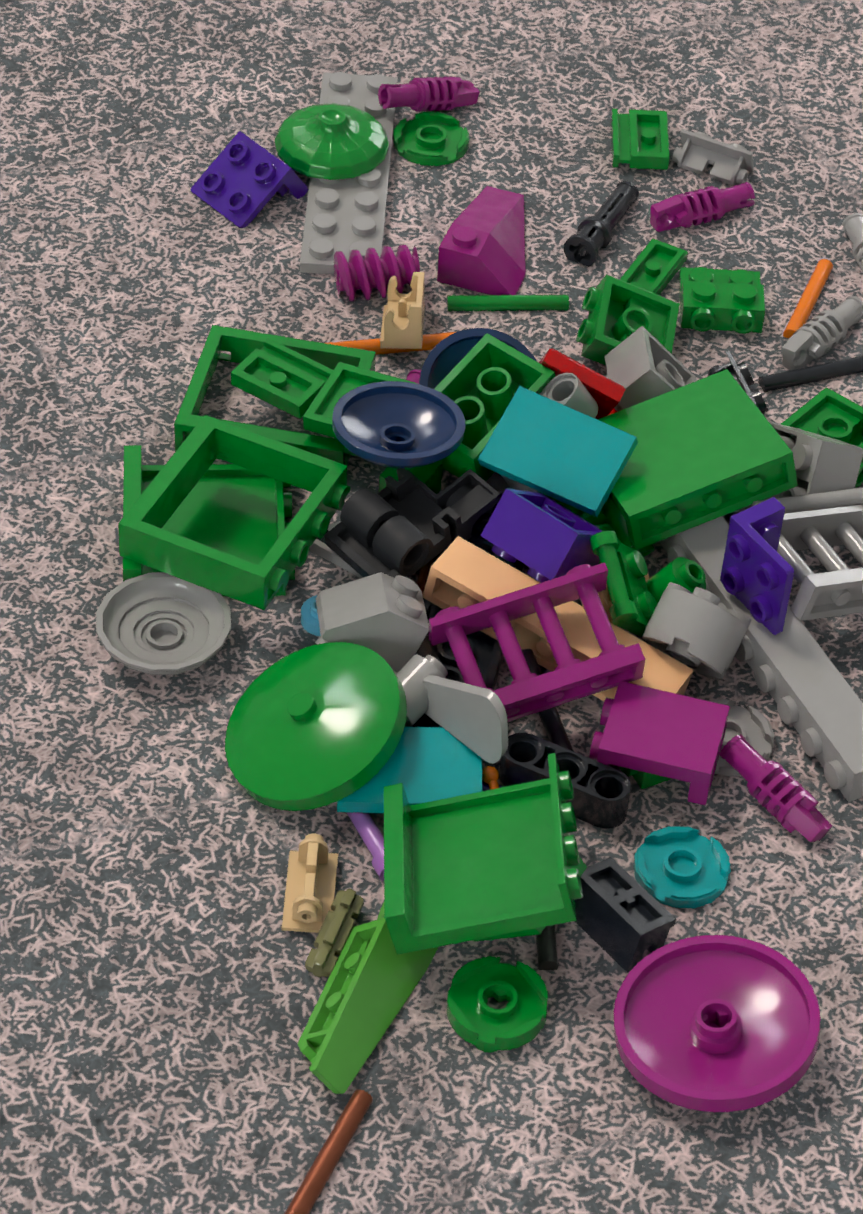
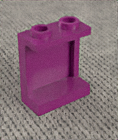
(662, 736)

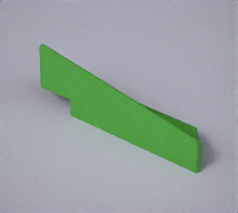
(359, 1002)

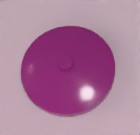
(716, 1023)

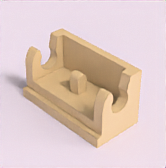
(404, 315)

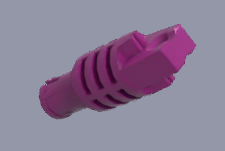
(429, 94)
(699, 206)
(776, 790)

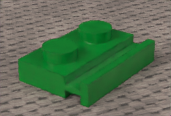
(640, 139)
(281, 377)

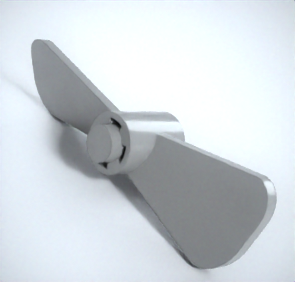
(462, 709)

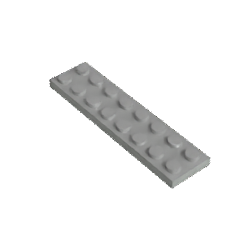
(352, 210)

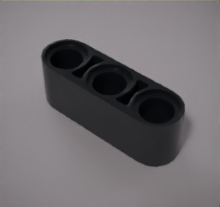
(598, 789)

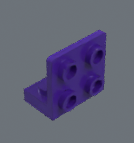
(245, 180)
(753, 566)

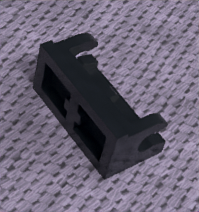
(620, 914)

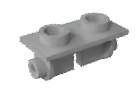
(729, 161)

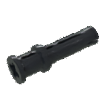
(596, 231)

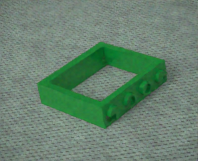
(241, 345)
(208, 567)

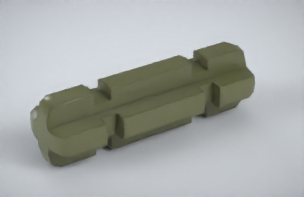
(334, 933)

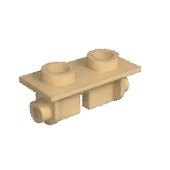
(309, 885)

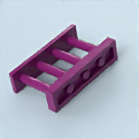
(571, 677)

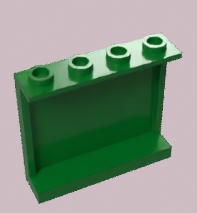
(697, 458)
(224, 510)
(480, 862)

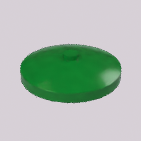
(316, 726)

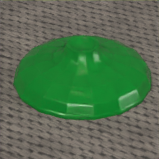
(331, 141)

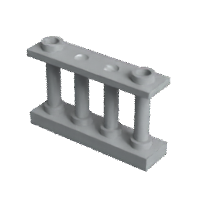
(840, 588)

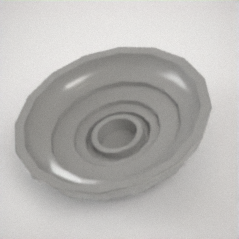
(162, 624)

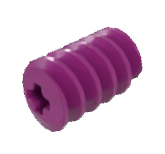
(374, 271)

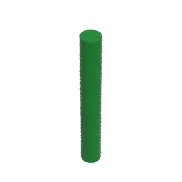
(507, 302)

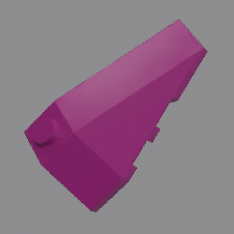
(486, 245)

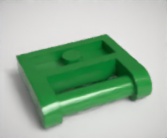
(626, 582)

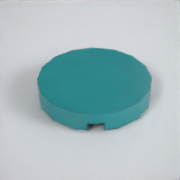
(678, 880)

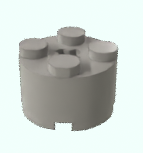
(696, 630)

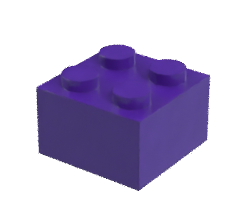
(540, 534)

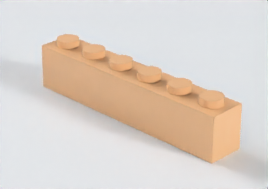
(471, 575)

